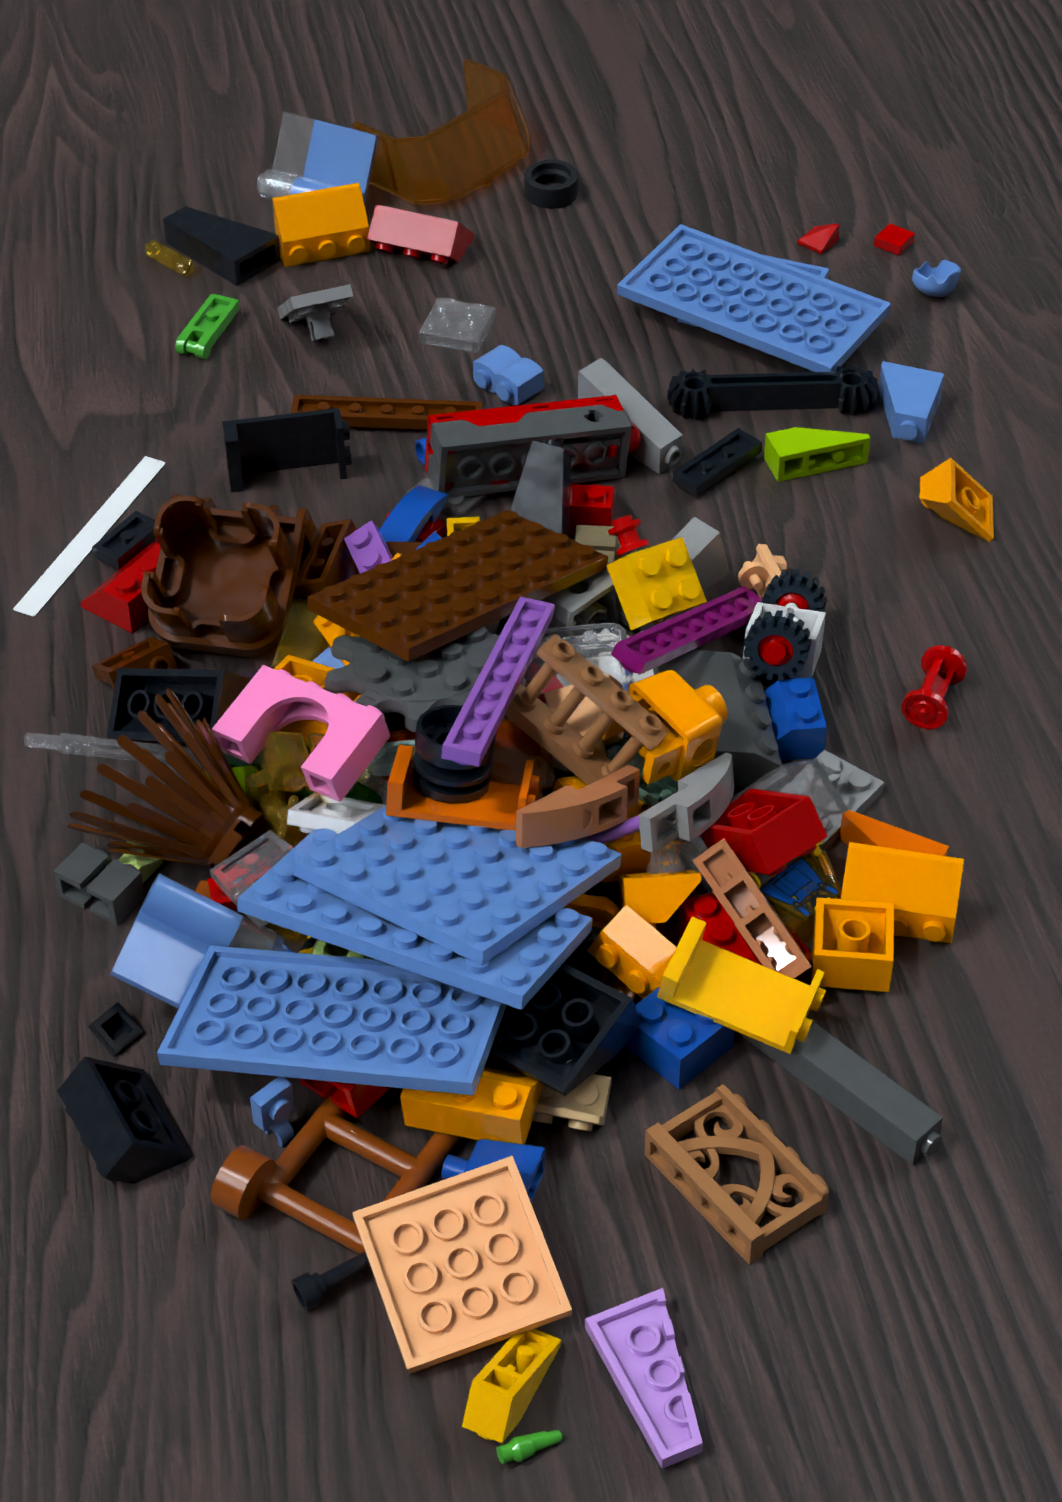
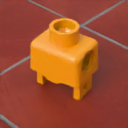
(691, 717)

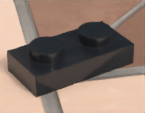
(125, 540)

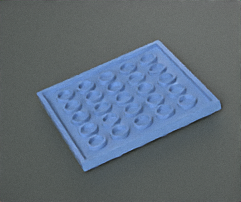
(454, 880)

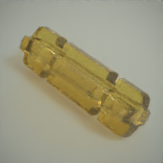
(169, 257)

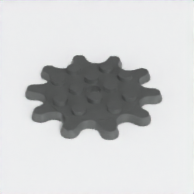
(411, 686)

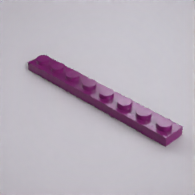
(686, 631)

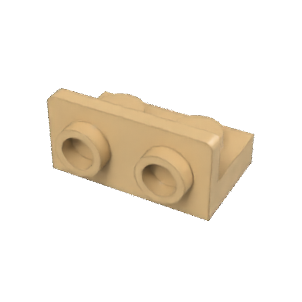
(582, 1106)

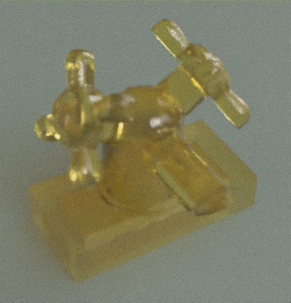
(272, 806)

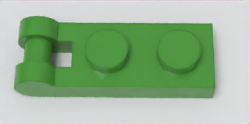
(207, 326)

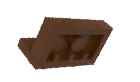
(143, 655)

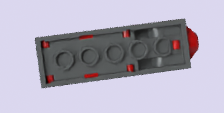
(489, 447)

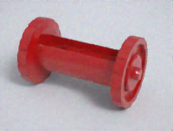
(927, 705)

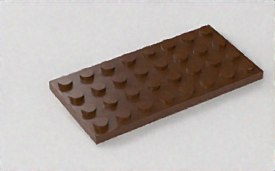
(456, 584)

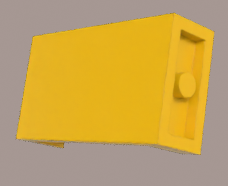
(739, 991)

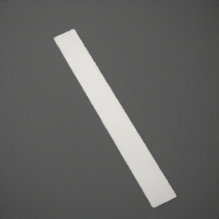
(88, 536)

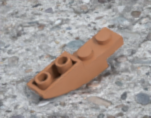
(578, 813)

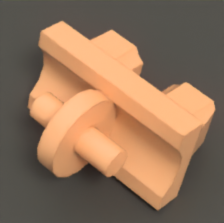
(761, 570)

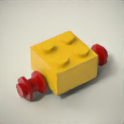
(652, 580)

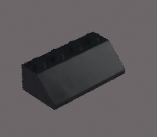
(199, 691)

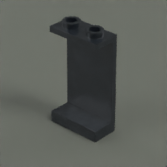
(285, 443)

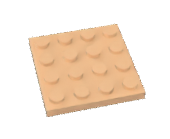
(461, 1264)

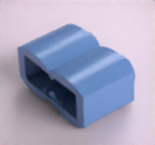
(508, 375)

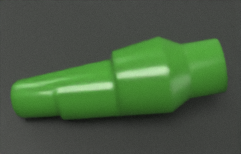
(525, 1446)

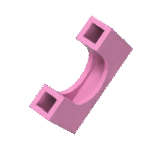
(277, 699)

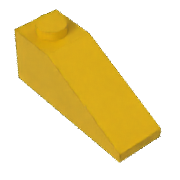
(508, 1384)

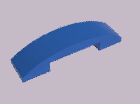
(412, 514)

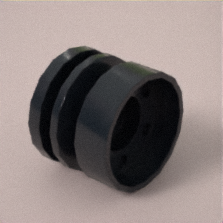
(440, 777)

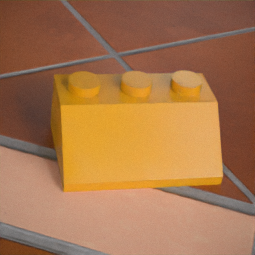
(321, 224)
(918, 883)
(496, 1112)

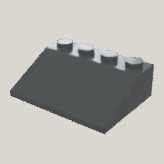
(748, 725)

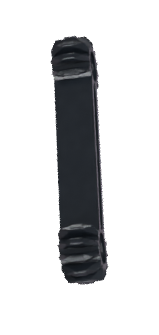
(700, 393)

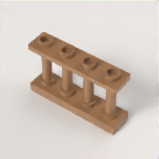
(562, 740)

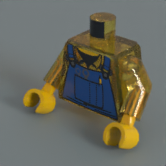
(796, 889)

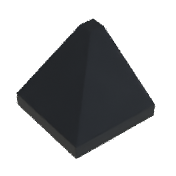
(115, 1029)

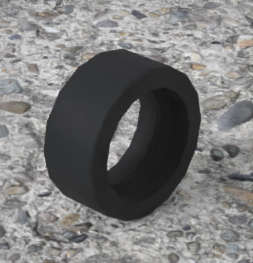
(555, 195)

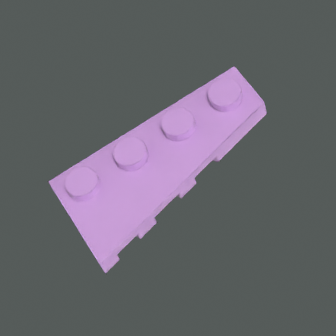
(645, 1365)

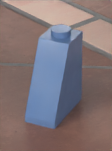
(910, 399)

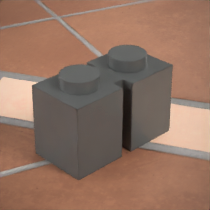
(92, 875)

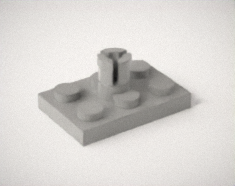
(316, 309)
(853, 785)

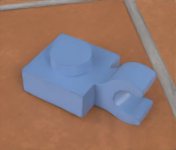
(272, 1107)

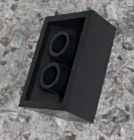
(122, 1121)

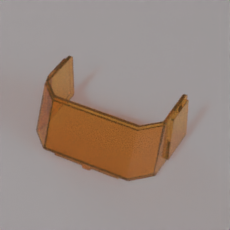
(460, 152)

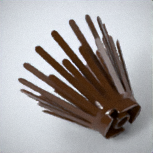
(216, 817)

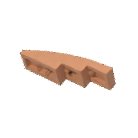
(751, 910)

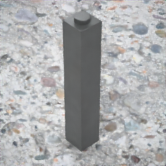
(861, 1093)

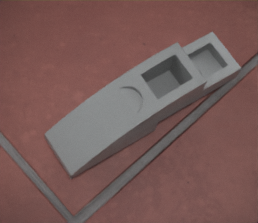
(692, 809)

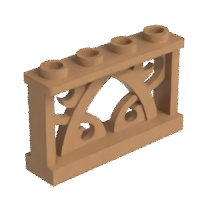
(748, 1139)

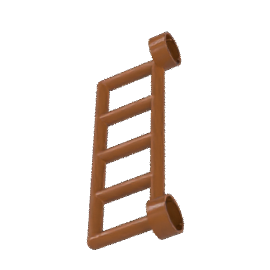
(253, 1178)

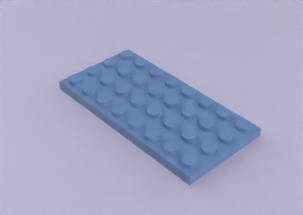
(754, 299)
(507, 978)
(331, 1022)

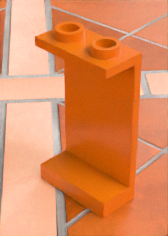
(492, 810)

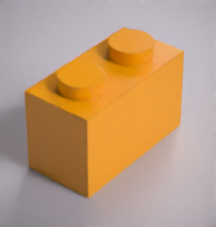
(633, 951)

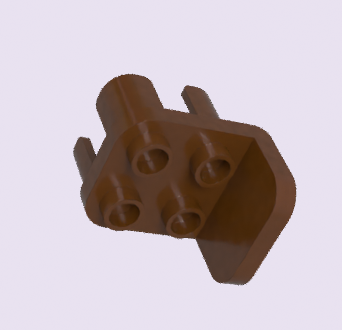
(225, 575)

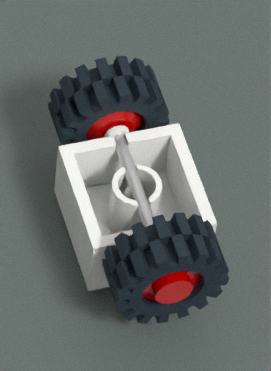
(787, 627)

